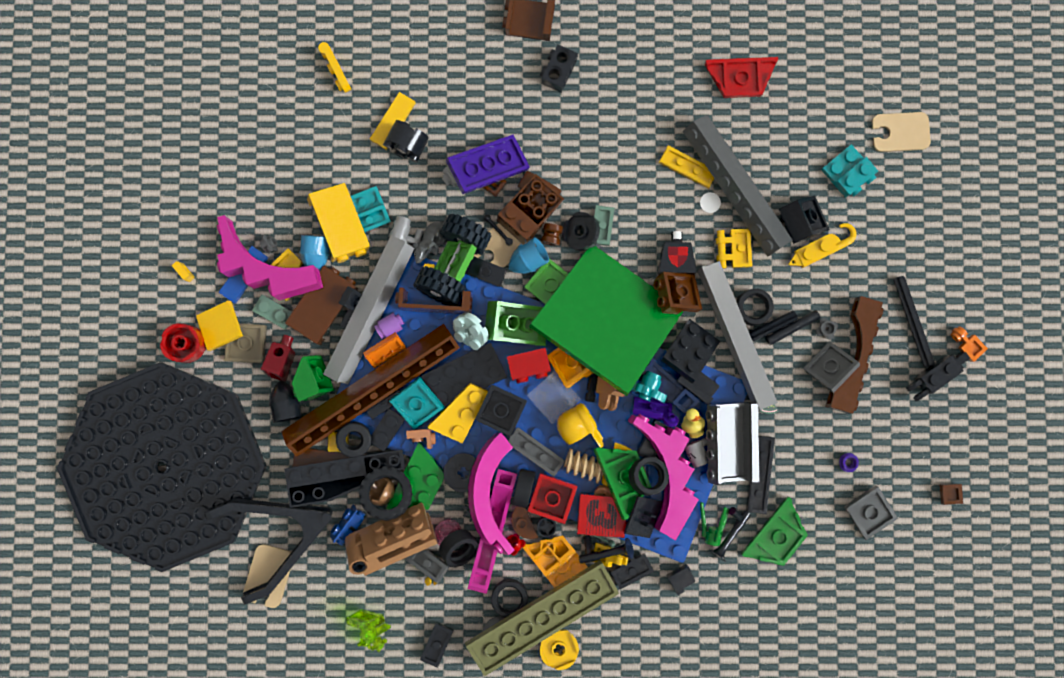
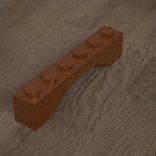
(865, 317)

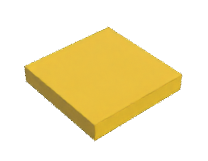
(219, 325)

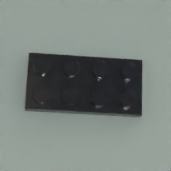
(475, 367)

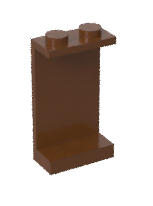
(402, 298)
(320, 307)

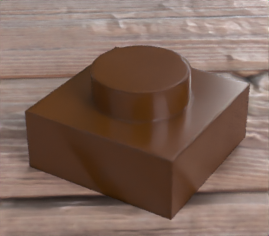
(951, 494)

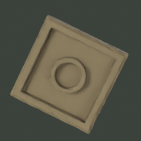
(249, 347)

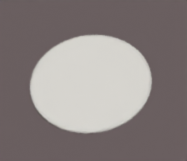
(710, 202)

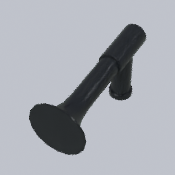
(741, 519)
(590, 556)

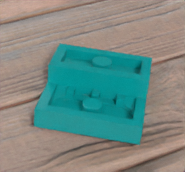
(370, 208)

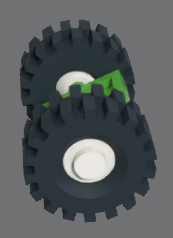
(464, 241)

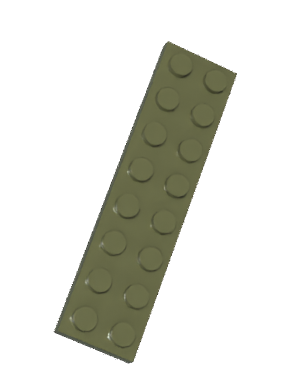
(541, 618)

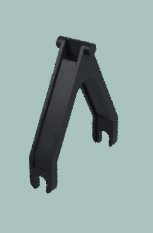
(311, 519)

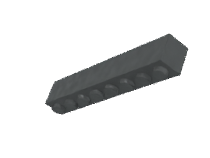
(737, 185)

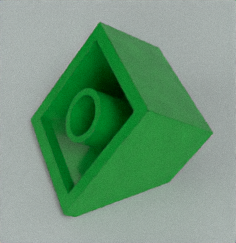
(309, 379)

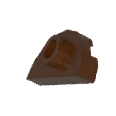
(522, 523)

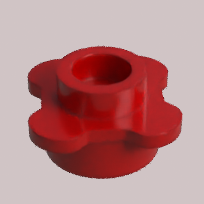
(516, 543)

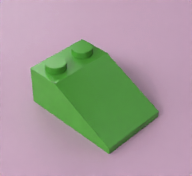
(511, 323)

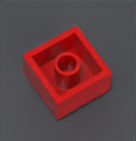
(529, 365)
(552, 498)

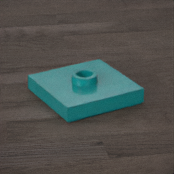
(416, 403)

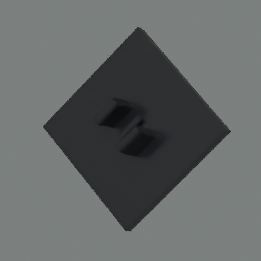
(643, 517)

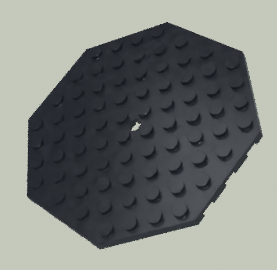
(116, 456)

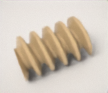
(583, 465)

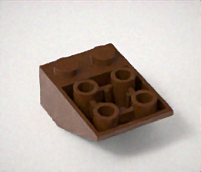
(529, 209)

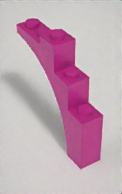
(281, 281)
(677, 499)

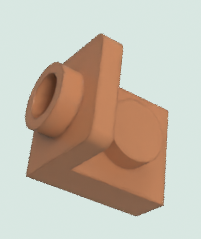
(420, 434)

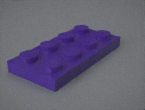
(487, 164)

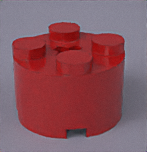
(173, 340)

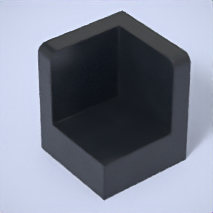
(681, 578)

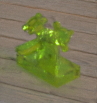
(367, 623)

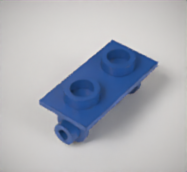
(350, 517)

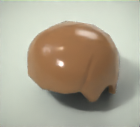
(382, 492)

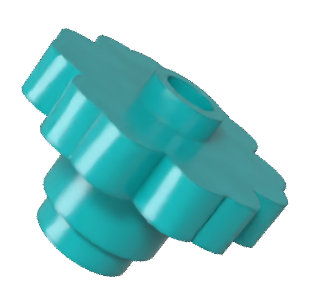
(649, 387)

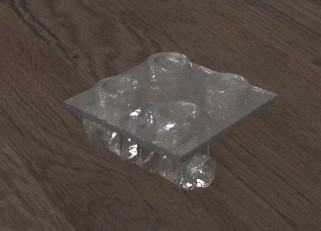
(553, 397)

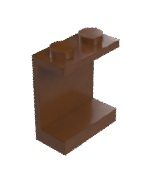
(529, 19)

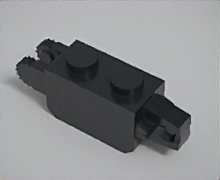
(938, 375)

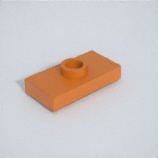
(384, 350)

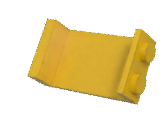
(339, 222)

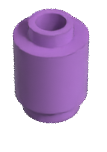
(389, 325)

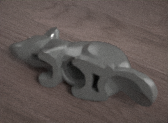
(430, 241)

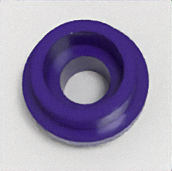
(854, 462)

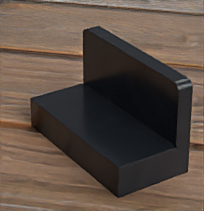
(702, 388)

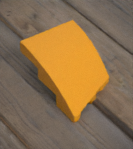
(555, 559)

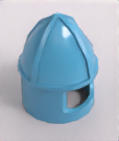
(314, 251)
(528, 257)

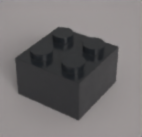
(501, 410)

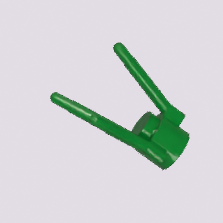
(714, 534)

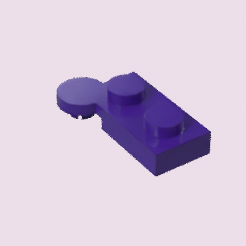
(655, 410)

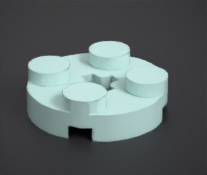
(469, 330)

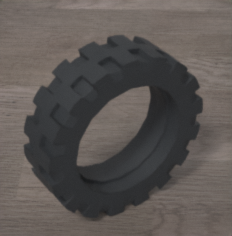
(368, 481)

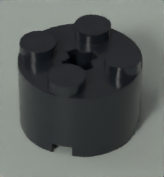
(406, 141)

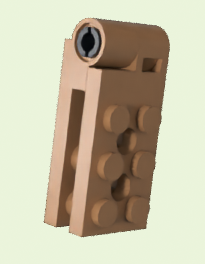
(389, 541)

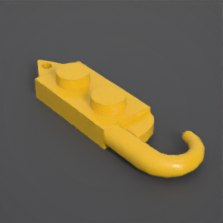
(822, 247)

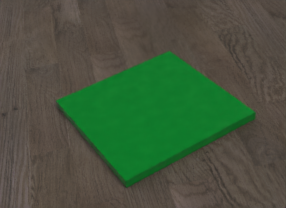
(606, 319)

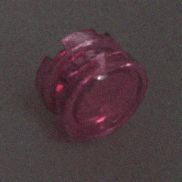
(445, 528)

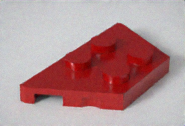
(741, 76)

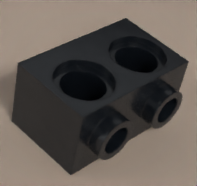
(563, 70)

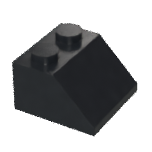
(803, 219)

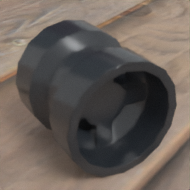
(546, 527)

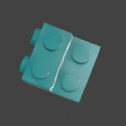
(850, 171)

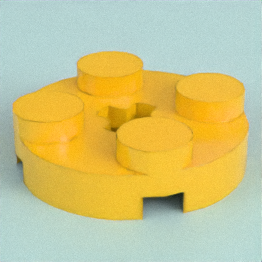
(554, 659)

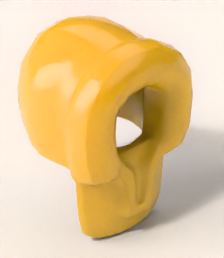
(577, 424)

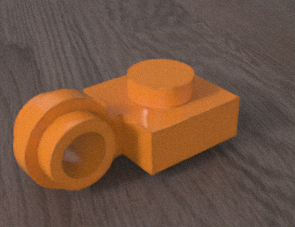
(970, 345)

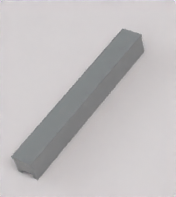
(369, 310)
(737, 335)

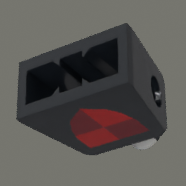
(677, 256)

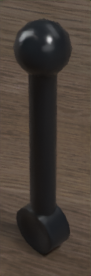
(508, 241)

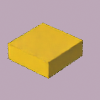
(183, 271)

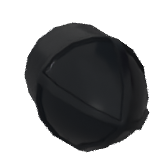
(283, 403)

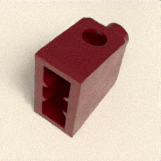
(276, 365)

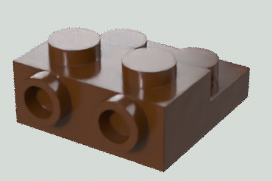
(677, 293)

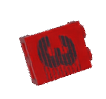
(599, 517)

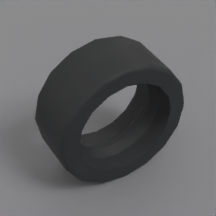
(768, 305)
(662, 473)
(523, 488)
(454, 540)
(503, 584)

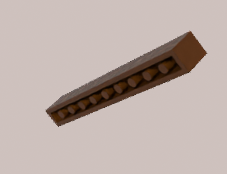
(369, 390)

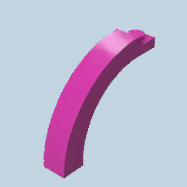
(479, 492)
(486, 553)

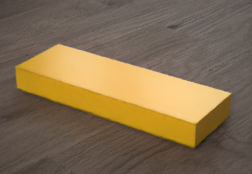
(398, 110)
(686, 166)

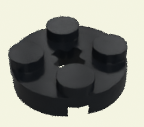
(588, 238)
(453, 465)

